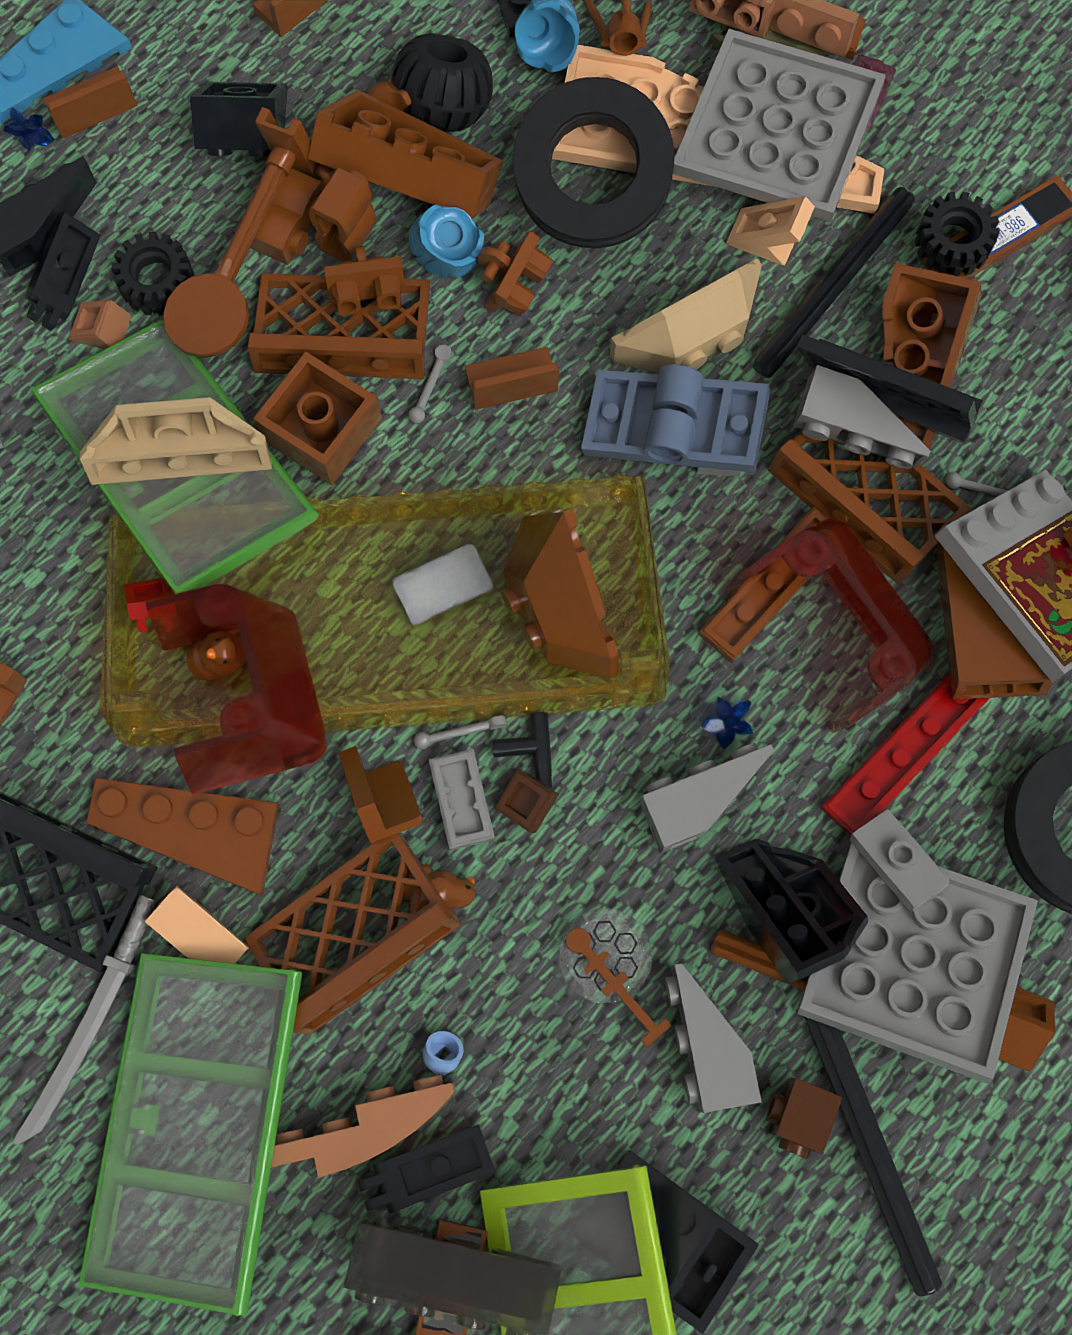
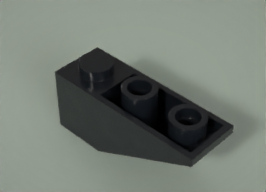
(32, 212)

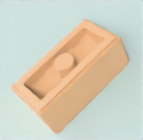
(195, 929)

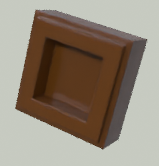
(526, 800)

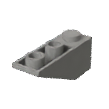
(850, 413)
(692, 805)
(718, 1058)

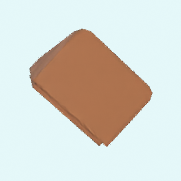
(100, 324)

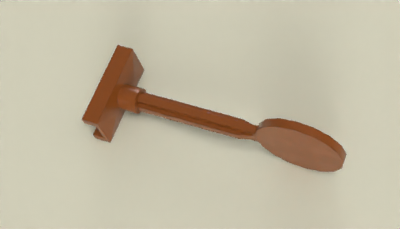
(208, 310)

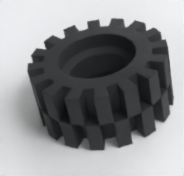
(962, 214)
(142, 254)

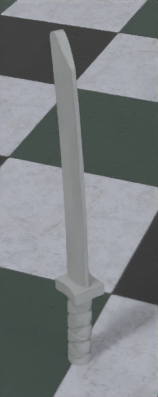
(117, 968)

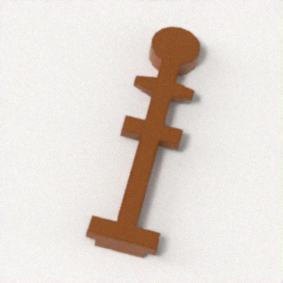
(579, 942)

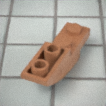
(807, 21)
(382, 1124)

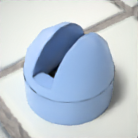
(433, 1048)

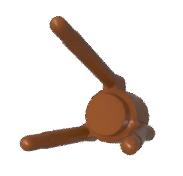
(624, 30)

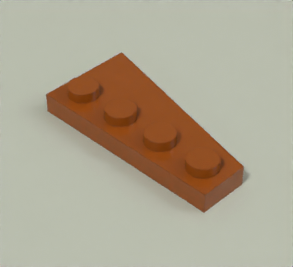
(203, 830)

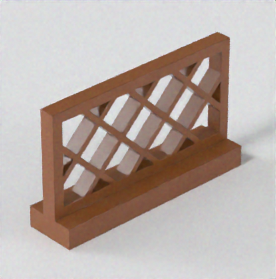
(351, 356)
(881, 537)
(376, 963)

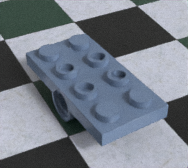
(676, 419)

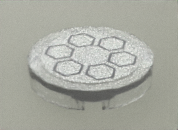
(627, 950)

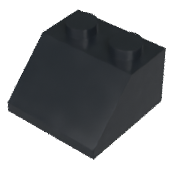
(227, 115)

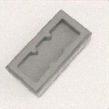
(461, 799)
(899, 860)

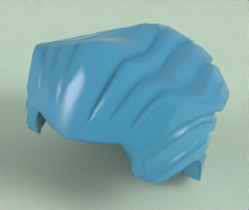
(547, 34)
(446, 241)

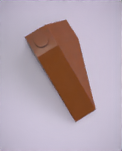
(928, 325)

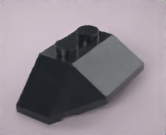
(792, 907)

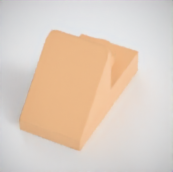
(771, 228)

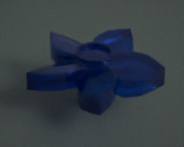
(28, 129)
(728, 721)

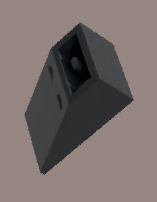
(698, 1248)

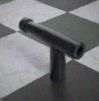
(536, 745)

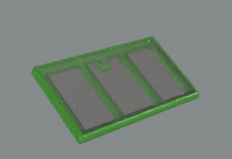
(189, 524)
(192, 1133)

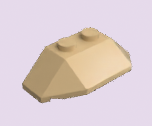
(693, 326)
(172, 442)

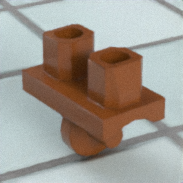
(525, 260)
(365, 280)

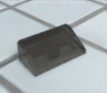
(442, 584)

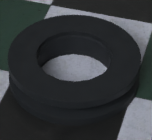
(583, 104)
(1031, 830)

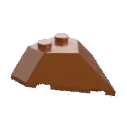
(558, 595)

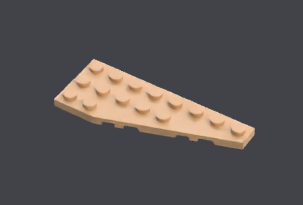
(676, 100)

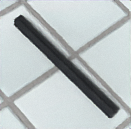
(833, 282)
(876, 1159)

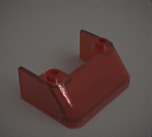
(899, 638)
(260, 731)

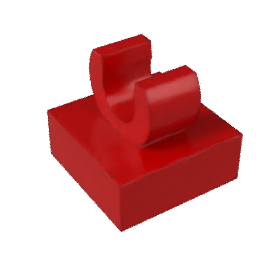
(139, 593)

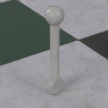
(442, 354)
(954, 481)
(423, 740)

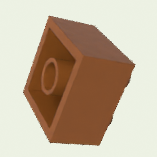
(318, 417)

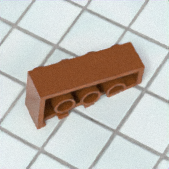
(403, 153)

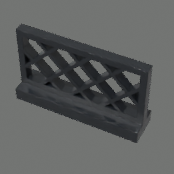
(904, 393)
(82, 850)

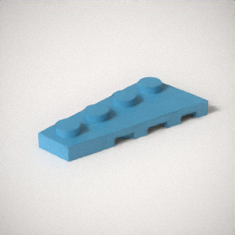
(55, 51)

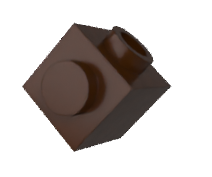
(803, 1117)

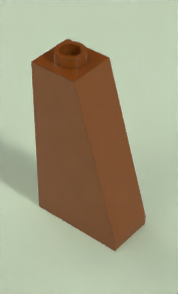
(980, 647)

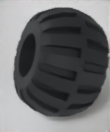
(445, 81)

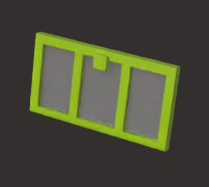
(604, 1240)

